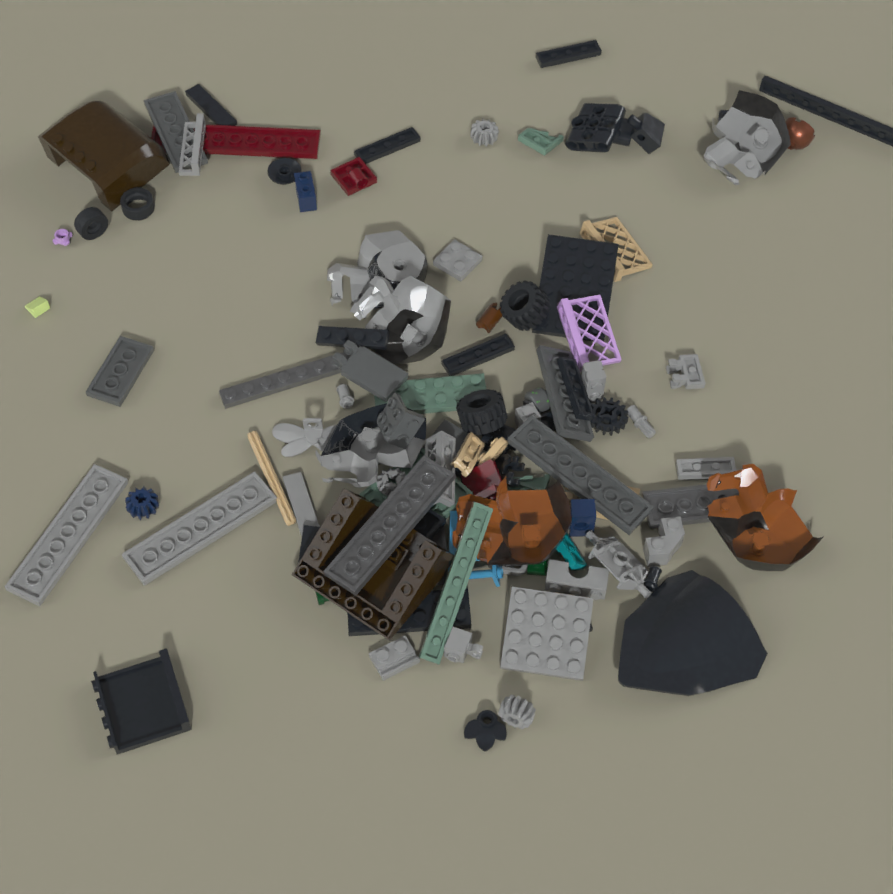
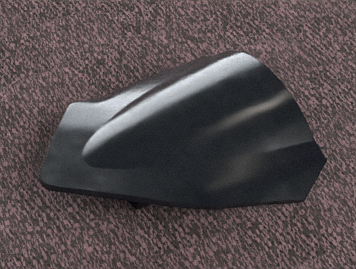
(689, 639)

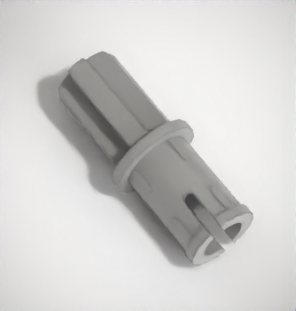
(640, 421)

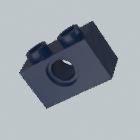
(305, 191)
(583, 517)

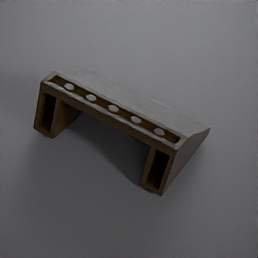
(395, 587)

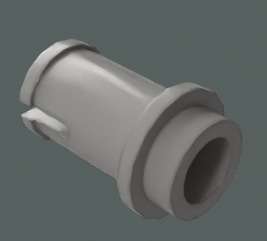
(346, 400)

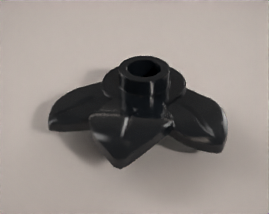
(485, 733)

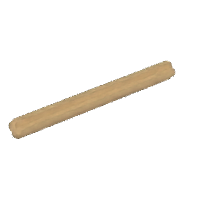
(271, 478)

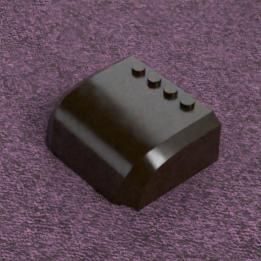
(104, 150)

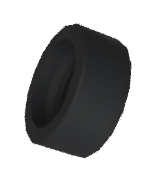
(137, 194)

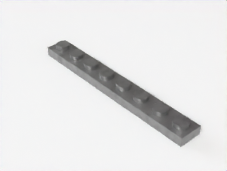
(279, 381)

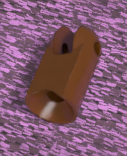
(489, 318)

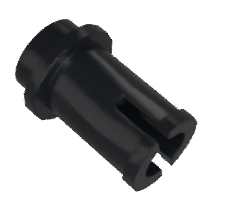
(652, 578)

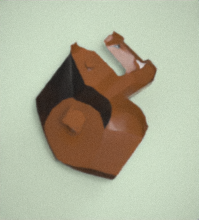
(523, 524)
(757, 524)

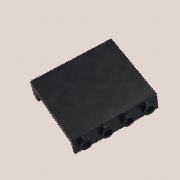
(141, 704)

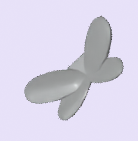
(302, 439)

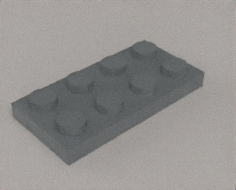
(120, 371)

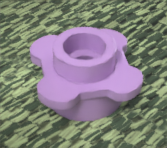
(62, 237)

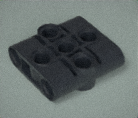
(595, 127)

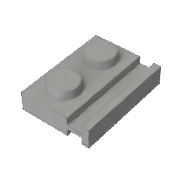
(394, 658)

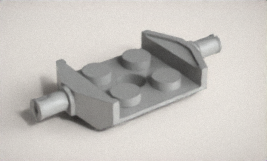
(628, 572)

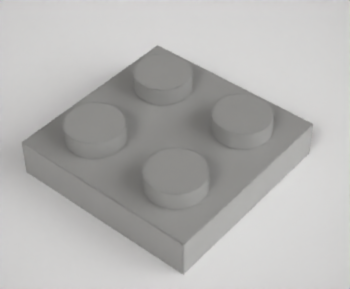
(457, 260)

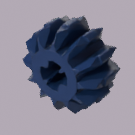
(142, 503)

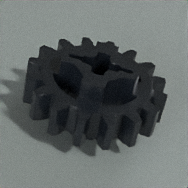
(608, 416)

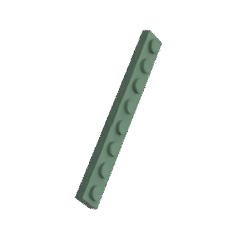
(456, 583)

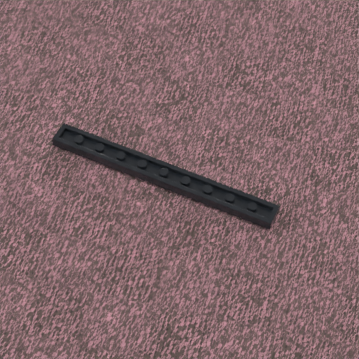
(827, 110)

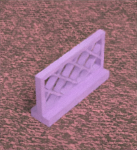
(573, 332)

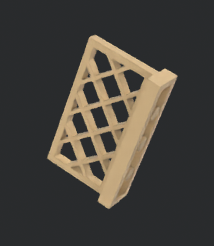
(589, 232)

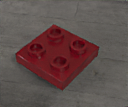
(353, 176)

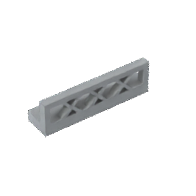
(196, 148)
(445, 454)

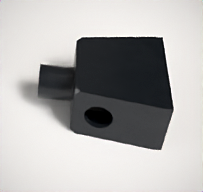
(646, 131)

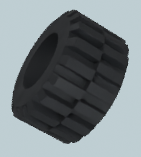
(513, 305)
(482, 411)

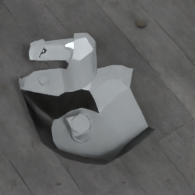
(749, 137)
(411, 313)

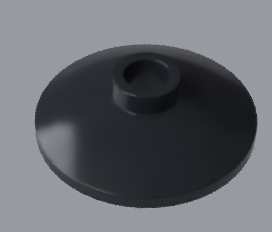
(282, 170)

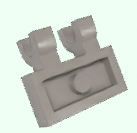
(691, 372)

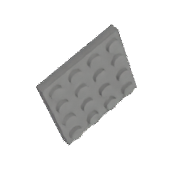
(547, 633)

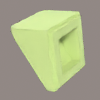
(38, 306)

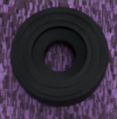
(85, 218)

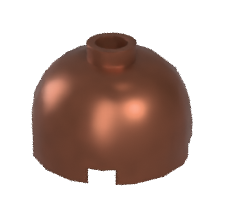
(800, 133)

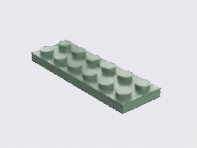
(438, 393)

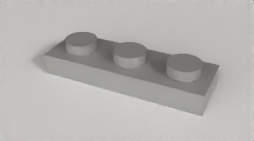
(704, 467)

